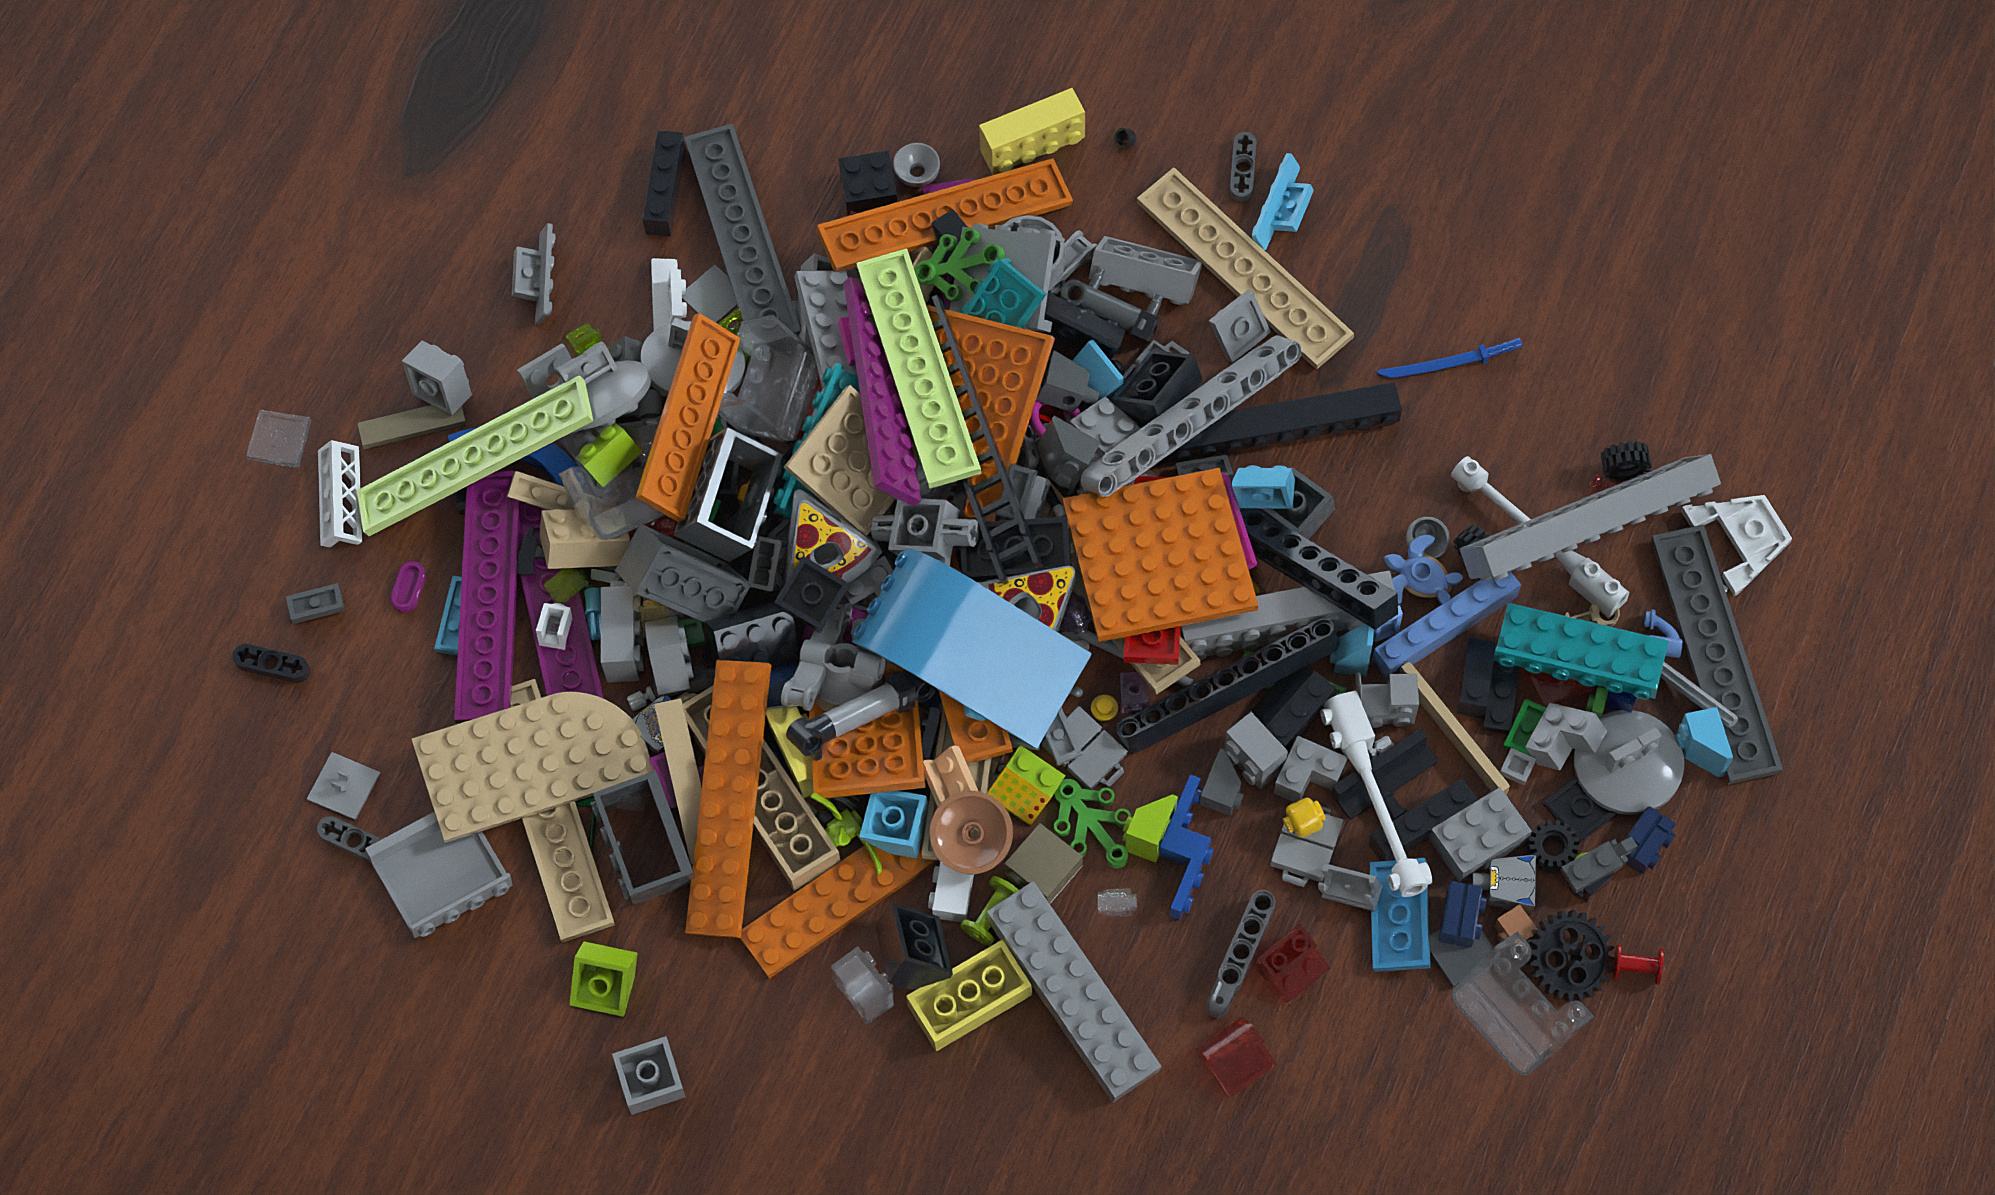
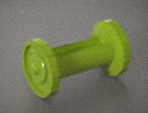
(980, 928)

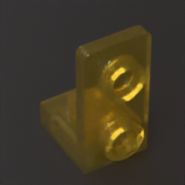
(651, 611)

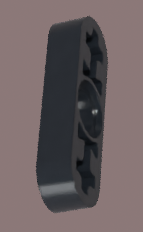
(265, 653)

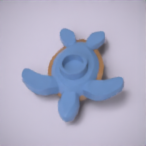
(1421, 573)

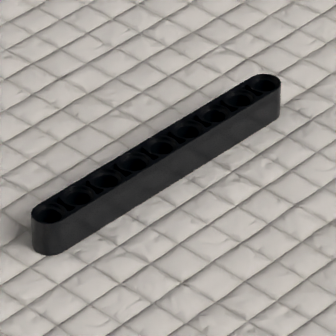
(1228, 685)

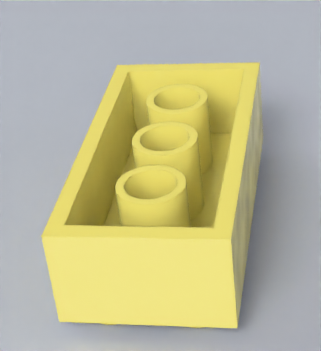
(1032, 131)
(971, 997)

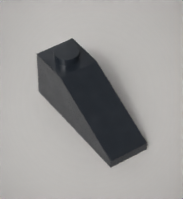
(1476, 678)

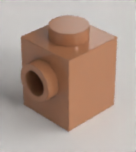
(1515, 921)

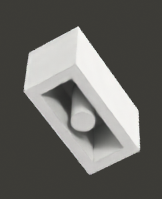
(951, 894)

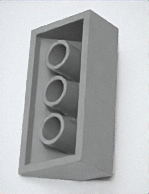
(1146, 270)

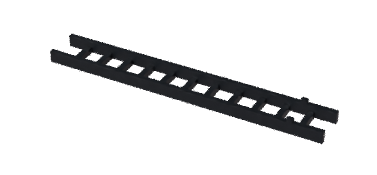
(993, 453)

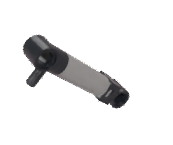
(896, 694)

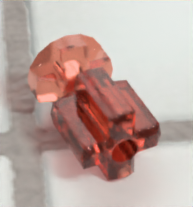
(1602, 484)

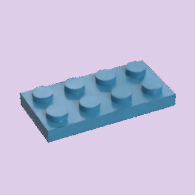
(1399, 925)

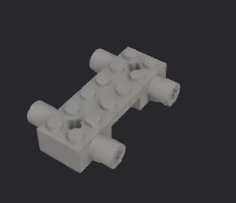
(926, 527)

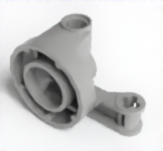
(1067, 255)
(833, 670)

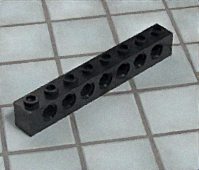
(1319, 570)

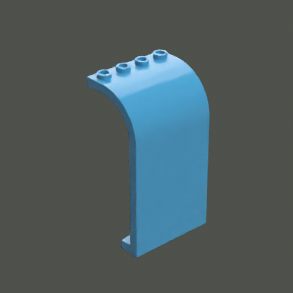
(972, 645)

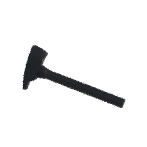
(532, 551)

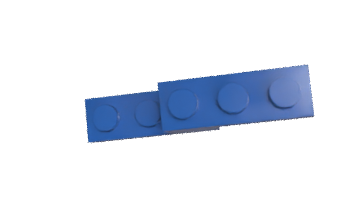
(1186, 847)

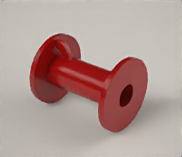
(1638, 964)

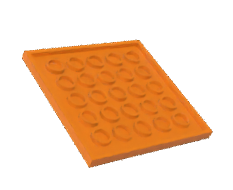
(1160, 555)

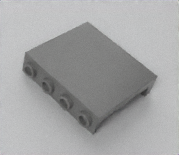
(1030, 255)
(434, 878)

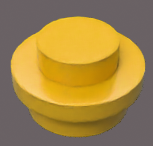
(1104, 708)

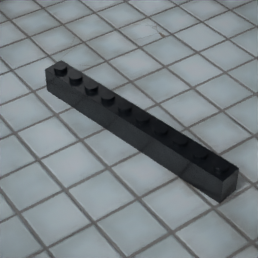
(1294, 420)

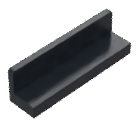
(1390, 771)

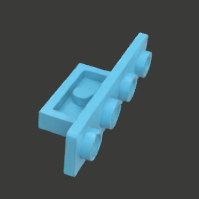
(1284, 203)

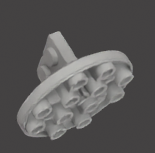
(662, 353)
(610, 385)
(1633, 766)

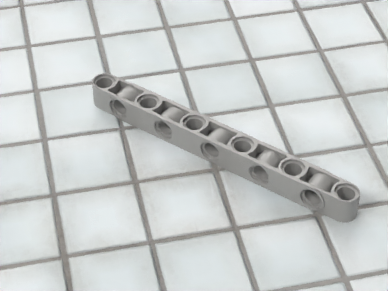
(1190, 416)

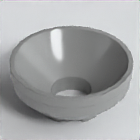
(916, 155)

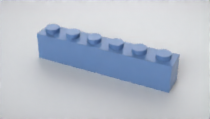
(1444, 623)

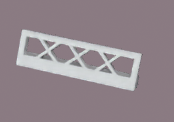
(331, 495)

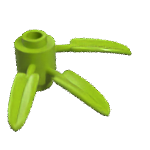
(845, 827)

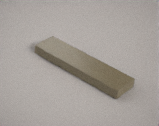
(408, 425)

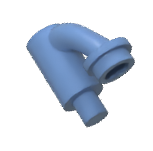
(1675, 643)

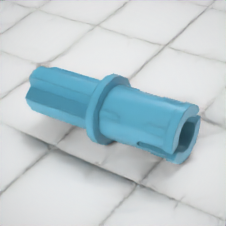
(593, 612)

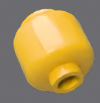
(1304, 817)

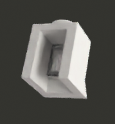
(554, 625)

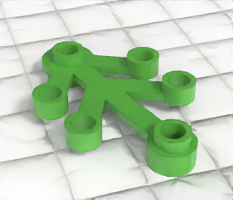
(956, 263)
(1089, 819)

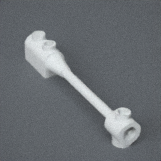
(1585, 574)
(1355, 738)

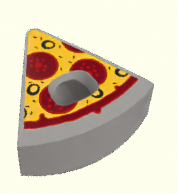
(826, 540)
(1038, 593)

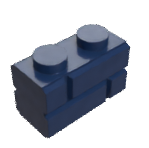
(1650, 835)
(1461, 914)

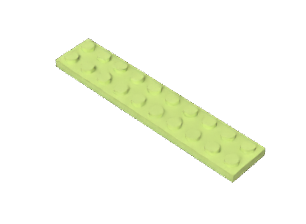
(918, 369)
(474, 455)

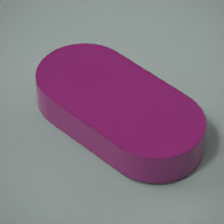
(408, 587)

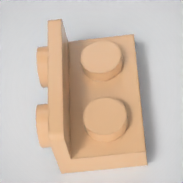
(948, 775)

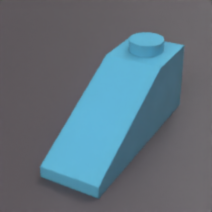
(1353, 651)

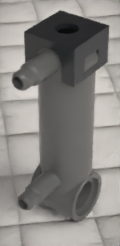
(1130, 318)

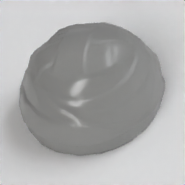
(1433, 527)

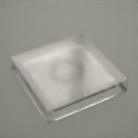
(278, 438)

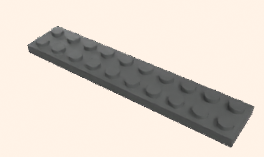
(740, 226)
(1716, 648)

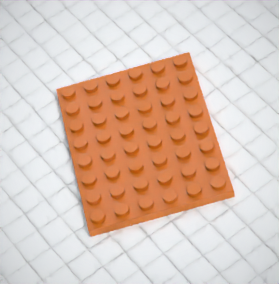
(1007, 375)

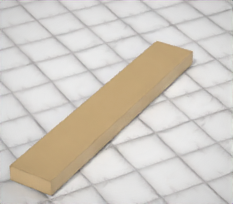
(1457, 733)
(681, 767)

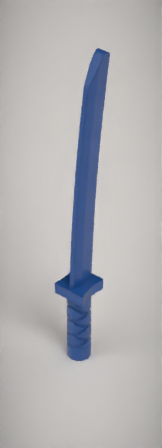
(1448, 362)

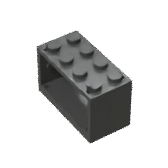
(765, 468)
(681, 576)
(625, 791)

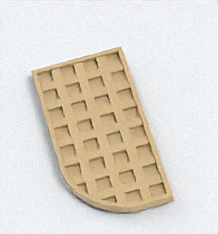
(527, 760)

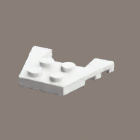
(1751, 529)

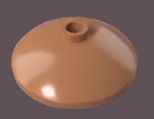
(952, 828)

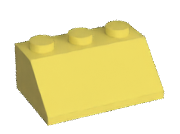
(798, 764)

